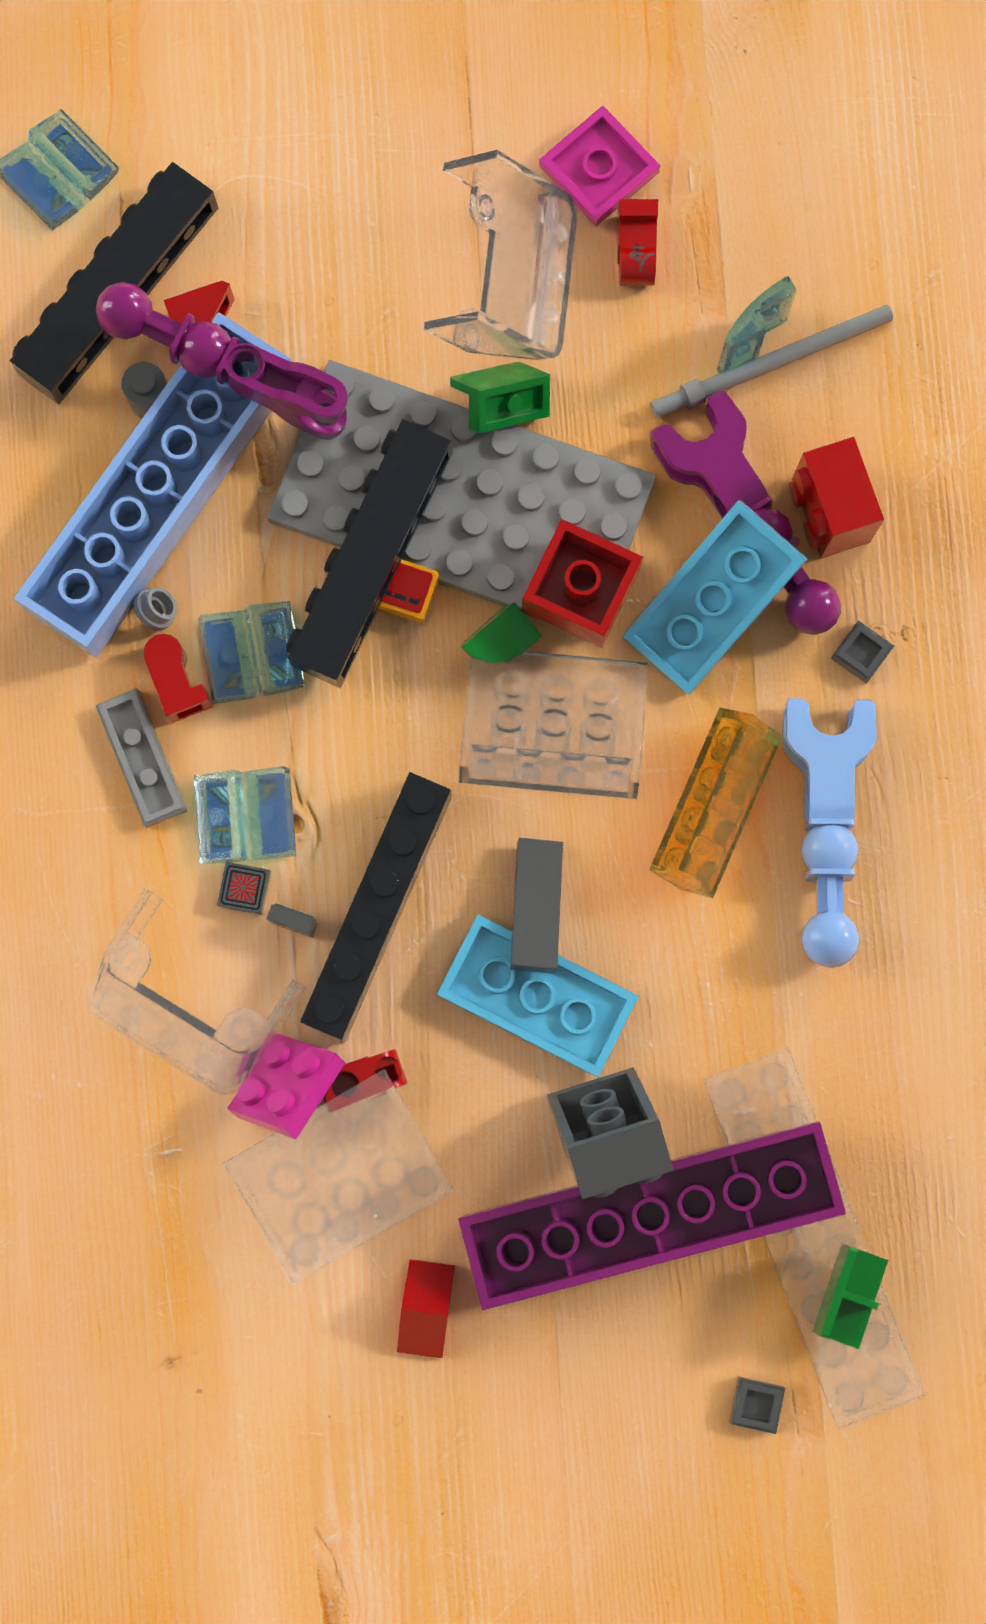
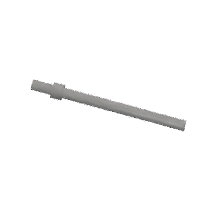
(695, 392)

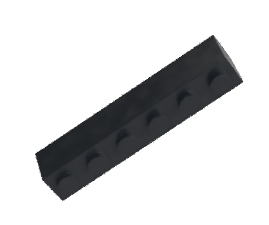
(137, 253)
(370, 553)
(377, 907)

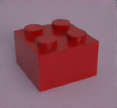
(836, 498)
(581, 583)

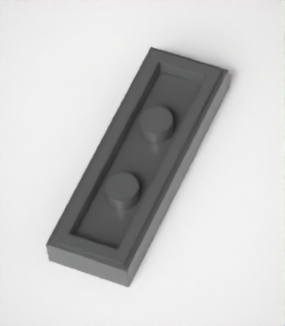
(536, 906)

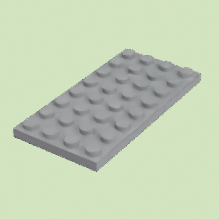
(491, 504)

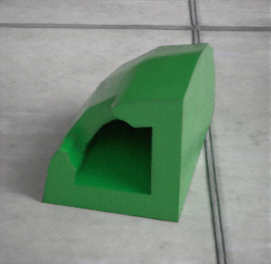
(502, 636)

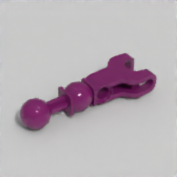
(207, 351)
(727, 477)

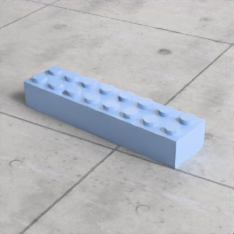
(143, 503)

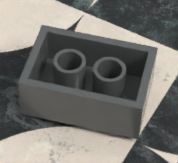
(610, 1133)

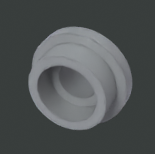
(155, 608)

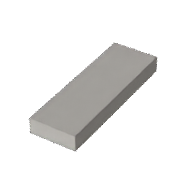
(141, 758)

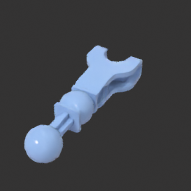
(829, 816)

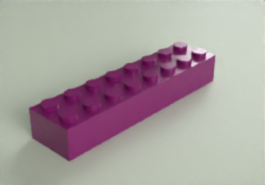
(698, 1207)

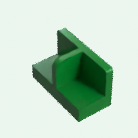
(504, 395)
(850, 1296)

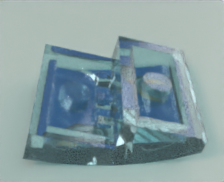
(57, 169)
(760, 317)
(248, 652)
(244, 815)

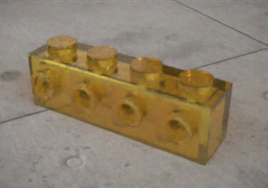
(716, 802)

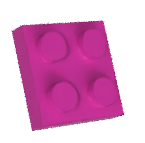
(599, 165)
(286, 1086)

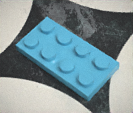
(714, 597)
(562, 1013)

